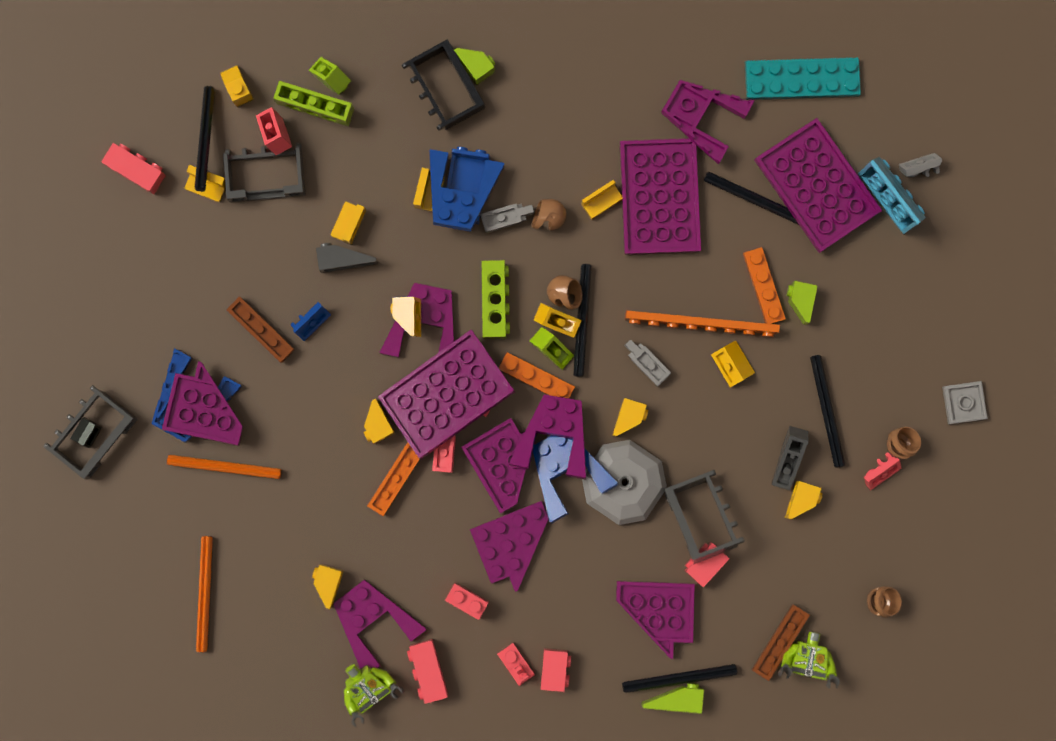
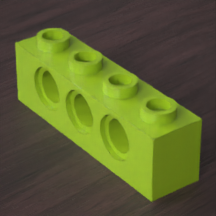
(313, 103)
(489, 270)

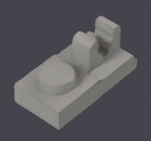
(922, 164)

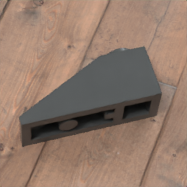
(337, 258)
(790, 457)

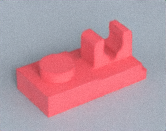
(444, 456)
(882, 472)
(516, 664)

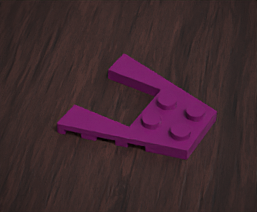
(688, 106)
(435, 311)
(557, 418)
(361, 608)

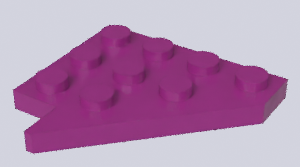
(200, 409)
(491, 458)
(510, 542)
(660, 610)

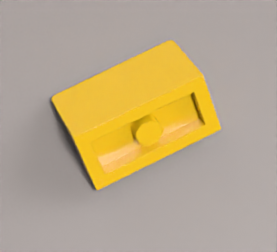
(214, 185)
(423, 194)
(601, 200)
(348, 222)
(732, 363)

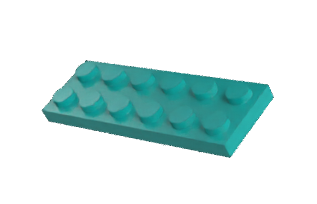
(802, 78)

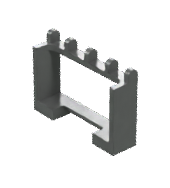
(286, 191)
(93, 464)
(675, 507)

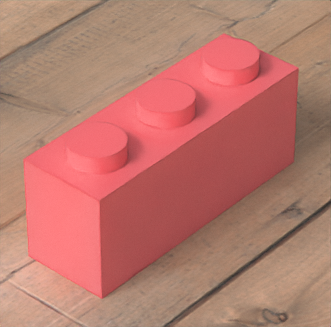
(134, 167)
(427, 671)

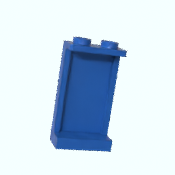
(466, 170)

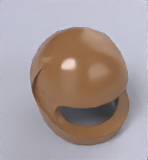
(551, 211)
(561, 288)
(903, 442)
(884, 601)

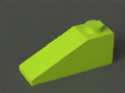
(680, 699)

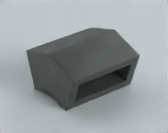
(86, 432)

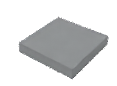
(964, 402)

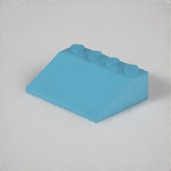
(891, 194)

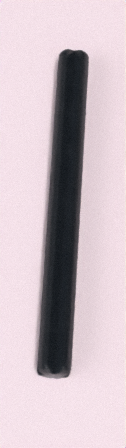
(204, 138)
(749, 196)
(580, 346)
(827, 411)
(679, 678)

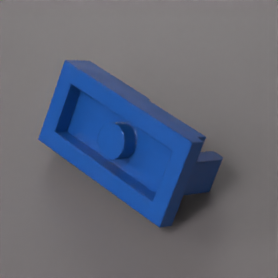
(310, 321)

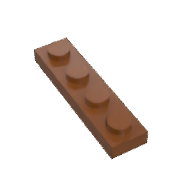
(260, 329)
(780, 642)

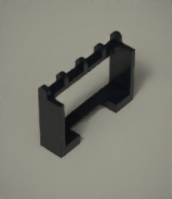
(446, 47)

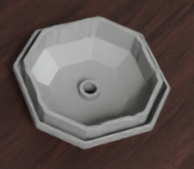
(645, 484)

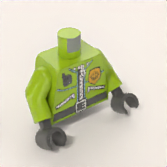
(810, 660)
(367, 688)

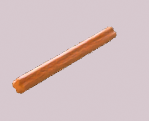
(224, 466)
(204, 594)

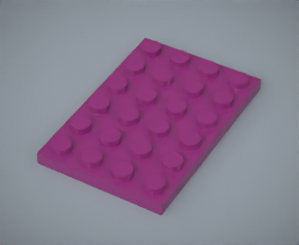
(817, 185)
(660, 196)
(446, 394)

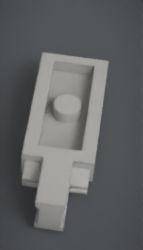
(505, 216)
(647, 362)

